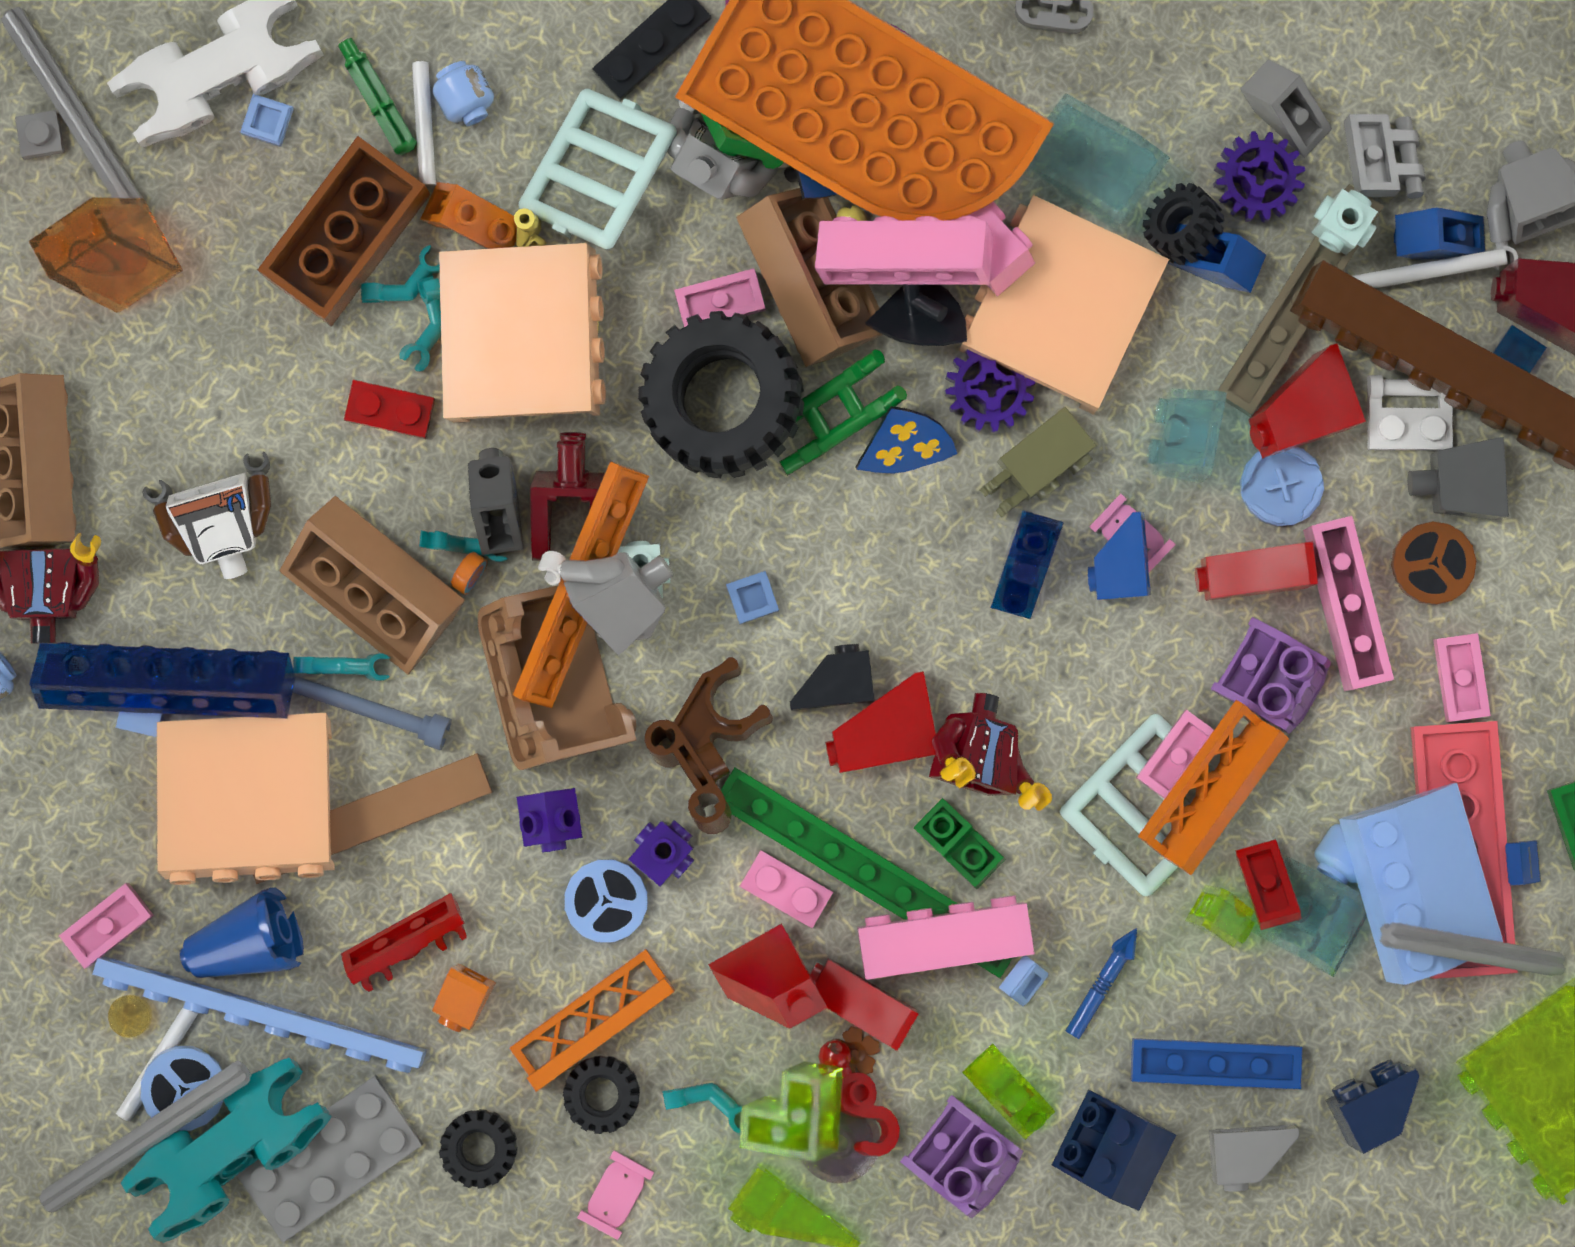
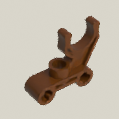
(693, 746)

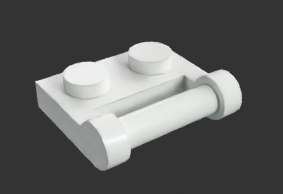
(1406, 426)

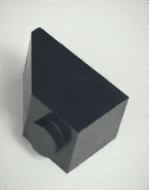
(837, 680)

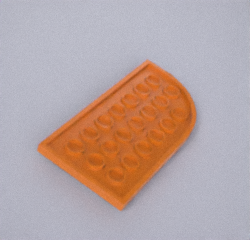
(862, 108)

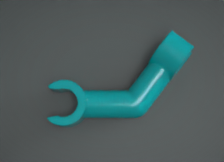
(401, 292)
(430, 293)
(444, 541)
(340, 665)
(699, 1093)

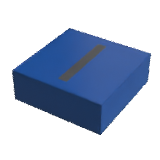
(1522, 862)

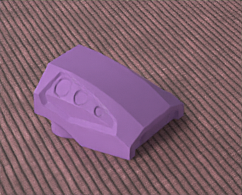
(1263, 672)
(957, 1151)

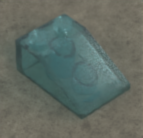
(1097, 161)

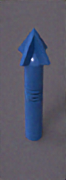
(1123, 950)

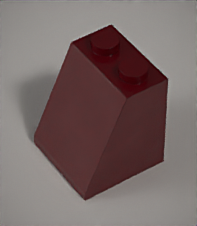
(1539, 298)

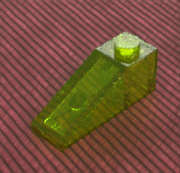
(1221, 916)
(782, 1212)

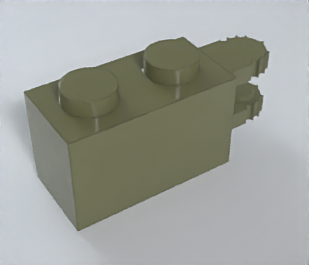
(1041, 459)

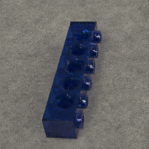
(163, 680)

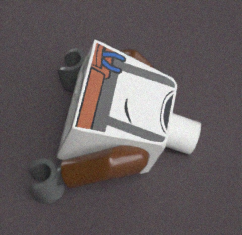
(216, 518)

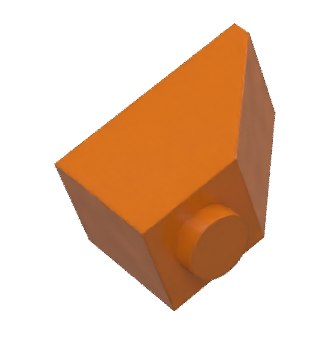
(462, 998)

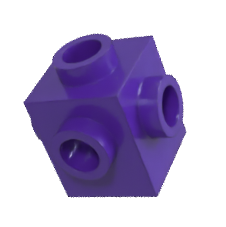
(549, 819)
(646, 855)

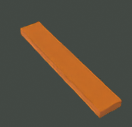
(563, 624)

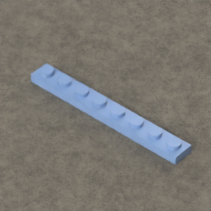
(242, 1009)

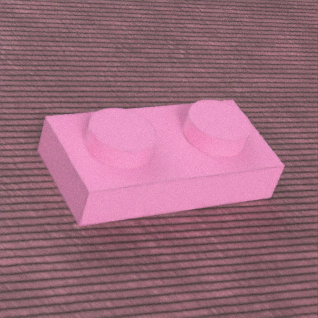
(728, 294)
(1461, 677)
(1174, 754)
(786, 889)
(106, 925)

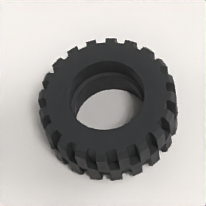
(687, 353)

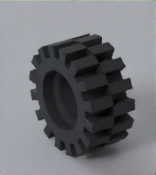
(1197, 233)
(594, 1119)
(460, 1167)

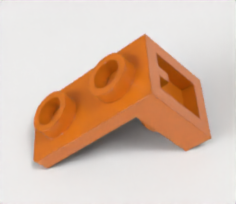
(470, 216)

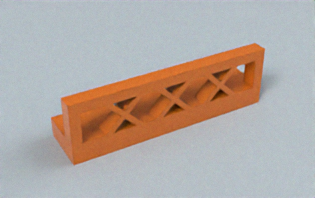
(1217, 792)
(601, 1033)

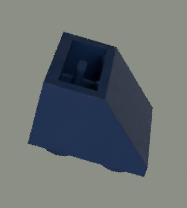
(1373, 1114)
(1113, 1150)

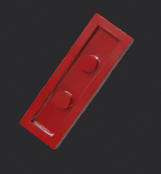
(403, 941)

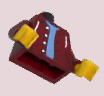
(48, 585)
(984, 755)

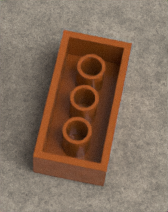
(344, 231)

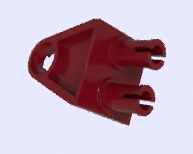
(568, 480)

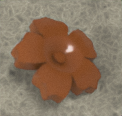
(860, 1050)

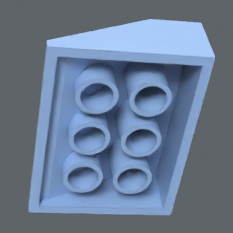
(1421, 871)

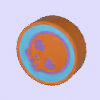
(468, 572)

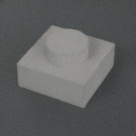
(39, 134)

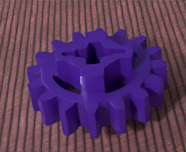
(1275, 181)
(992, 405)

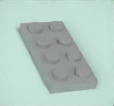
(348, 1153)

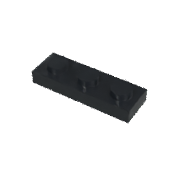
(650, 45)

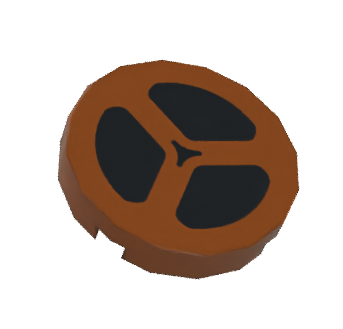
(1433, 563)

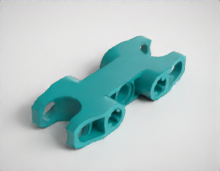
(202, 1166)

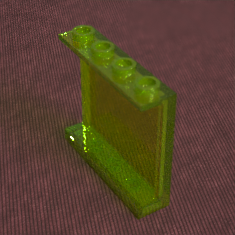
(1530, 1089)

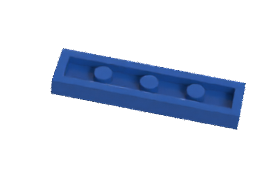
(1216, 1063)

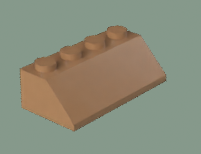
(819, 316)
(35, 463)
(371, 584)

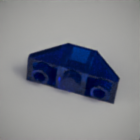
(1026, 563)

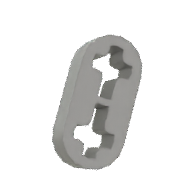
(1055, 21)

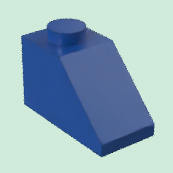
(1438, 234)
(1231, 263)
(1122, 563)

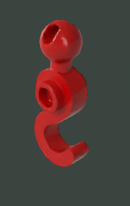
(858, 1100)

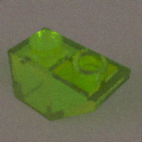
(1008, 1091)

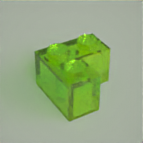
(803, 1120)

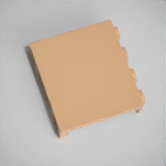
(1070, 310)
(521, 331)
(243, 798)

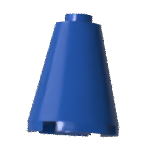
(246, 940)

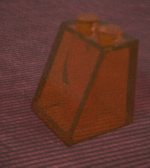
(107, 252)

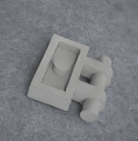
(1373, 155)

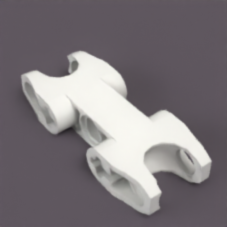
(191, 80)

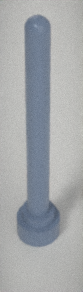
(428, 728)

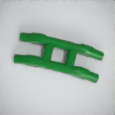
(860, 415)

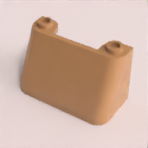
(583, 712)

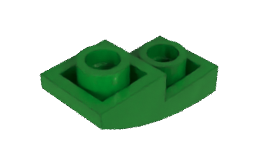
(959, 843)

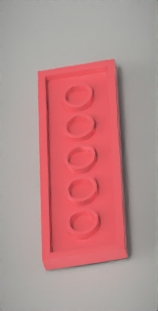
(1471, 758)

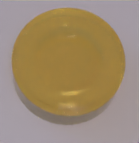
(130, 1016)

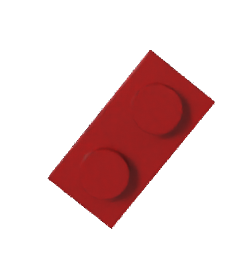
(389, 409)
(1268, 884)

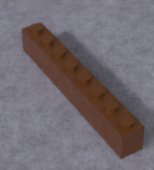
(1439, 360)

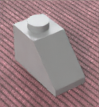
(1286, 106)
(1247, 1153)

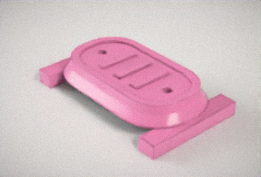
(1119, 511)
(615, 1195)

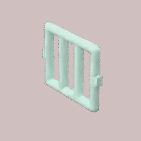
(623, 202)
(1100, 784)

